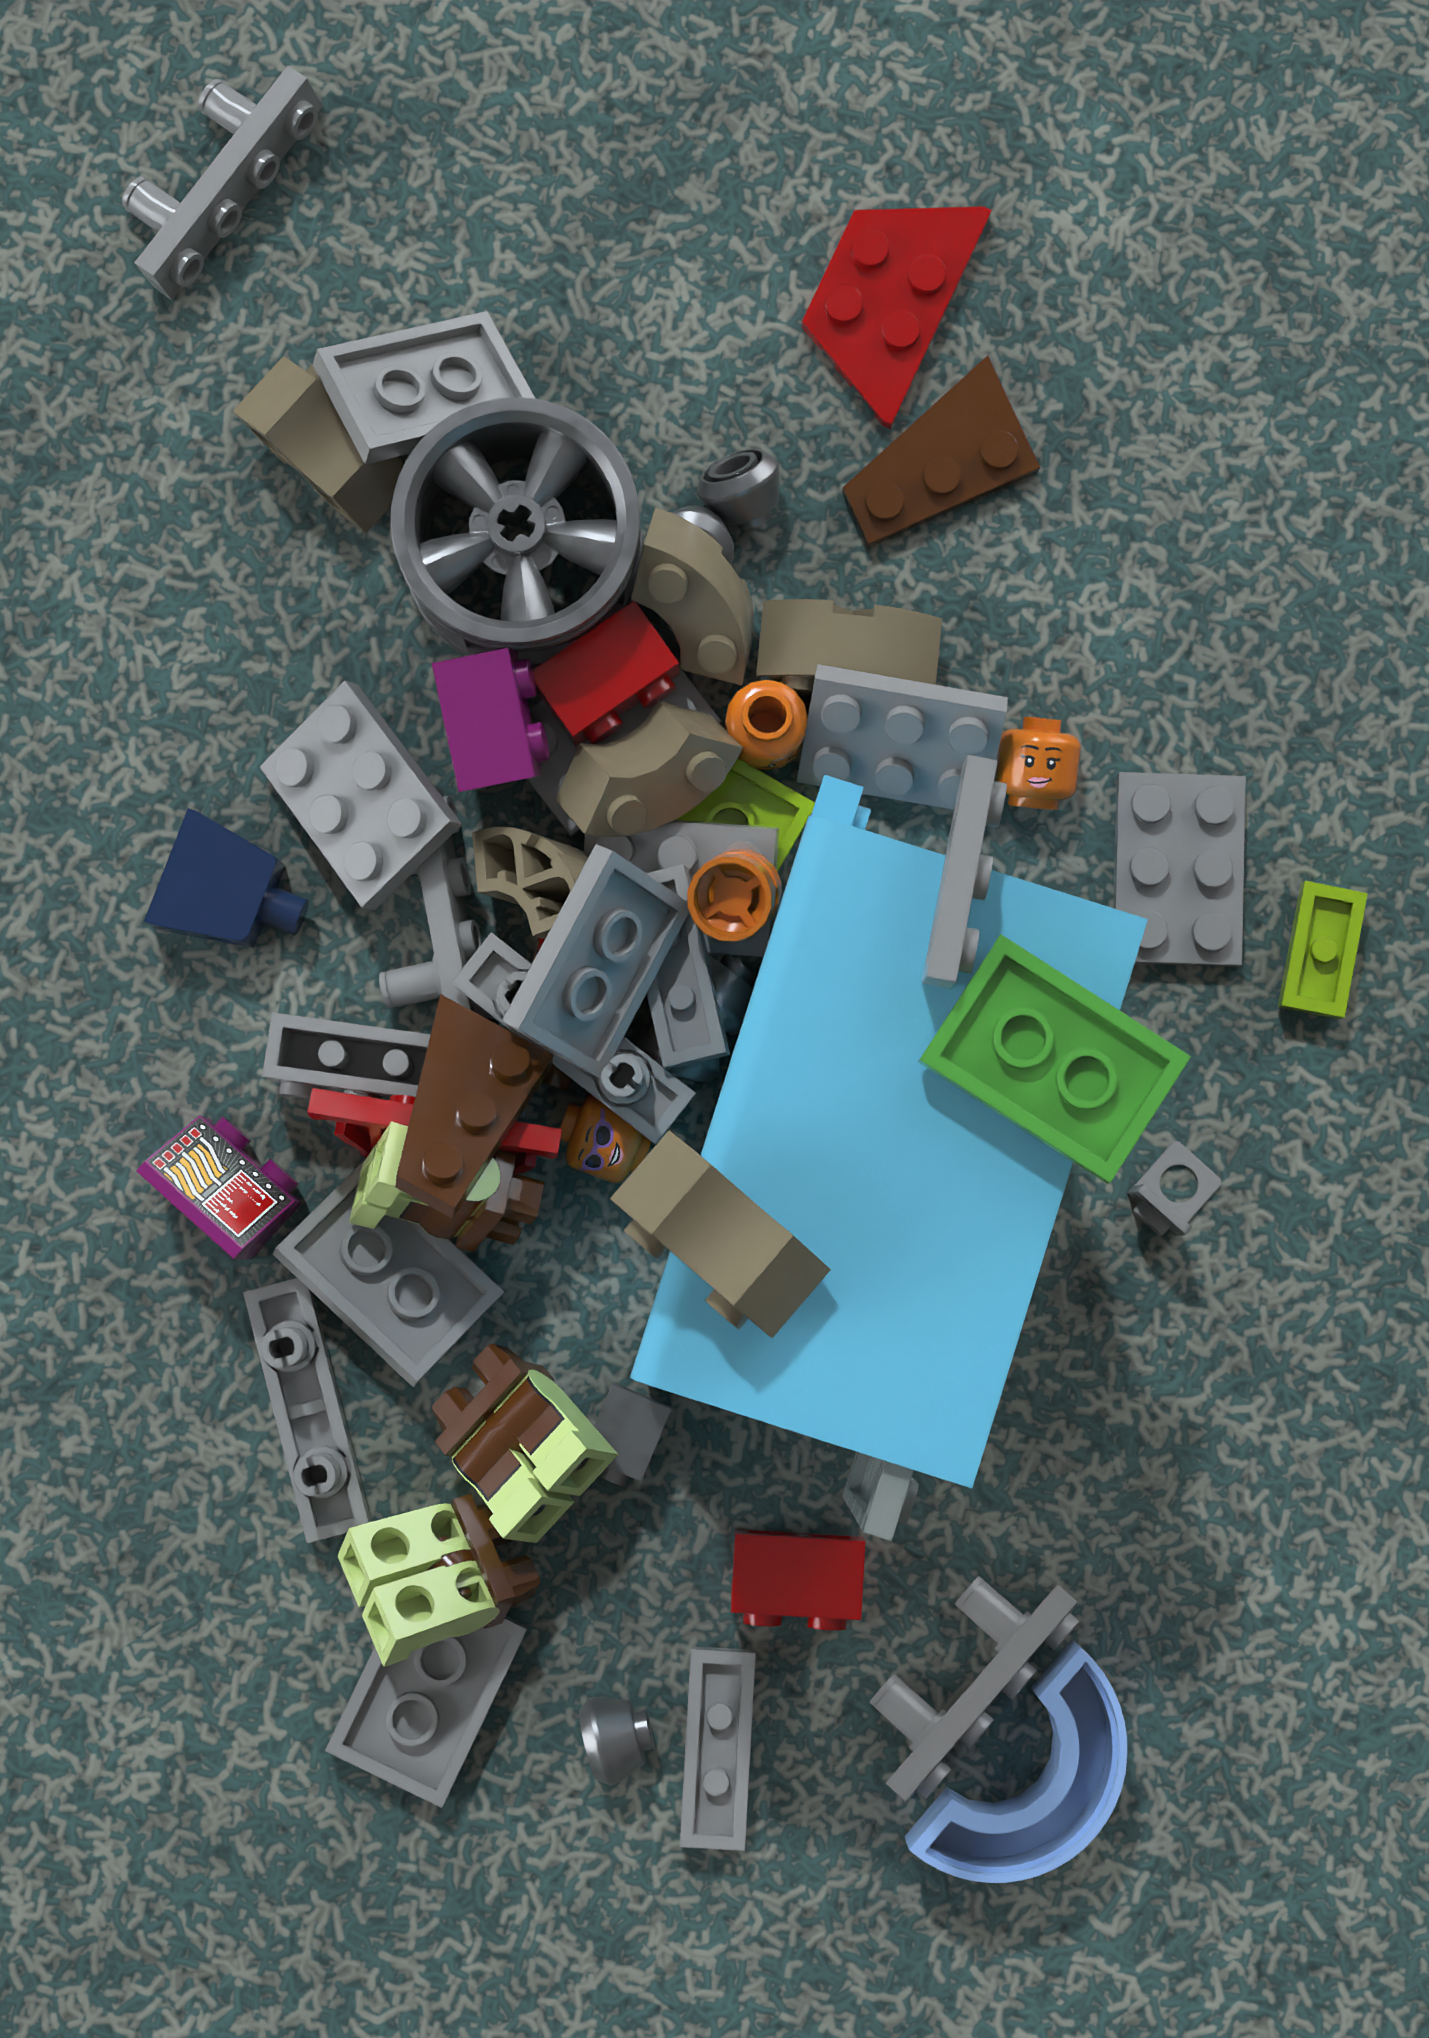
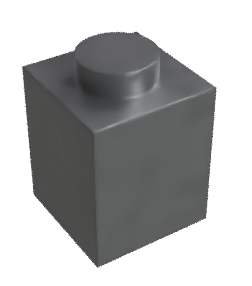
(633, 1428)

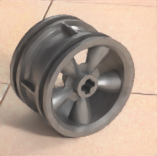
(456, 462)

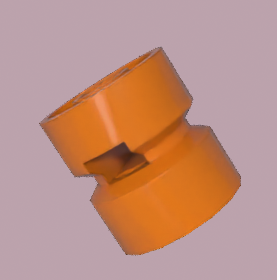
(734, 894)

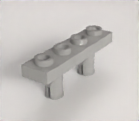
(242, 167)
(453, 936)
(631, 1082)
(307, 1409)
(937, 1733)

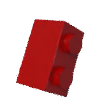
(607, 675)
(797, 1577)

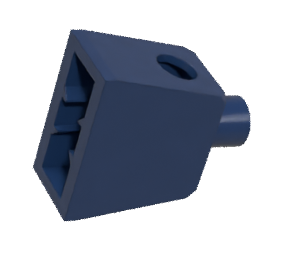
(222, 887)

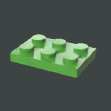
(1054, 1059)

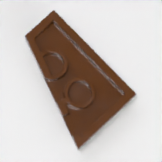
(943, 460)
(465, 1104)

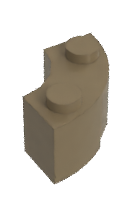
(304, 430)
(698, 596)
(873, 641)
(648, 774)
(527, 872)
(719, 1234)

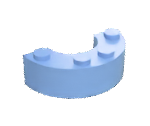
(1058, 1811)

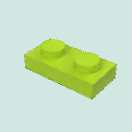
(1322, 950)

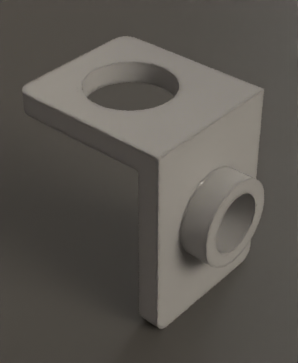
(1162, 1213)

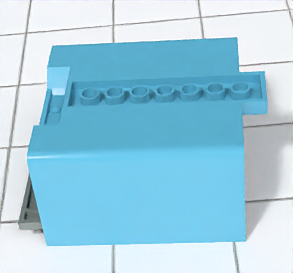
(879, 1168)

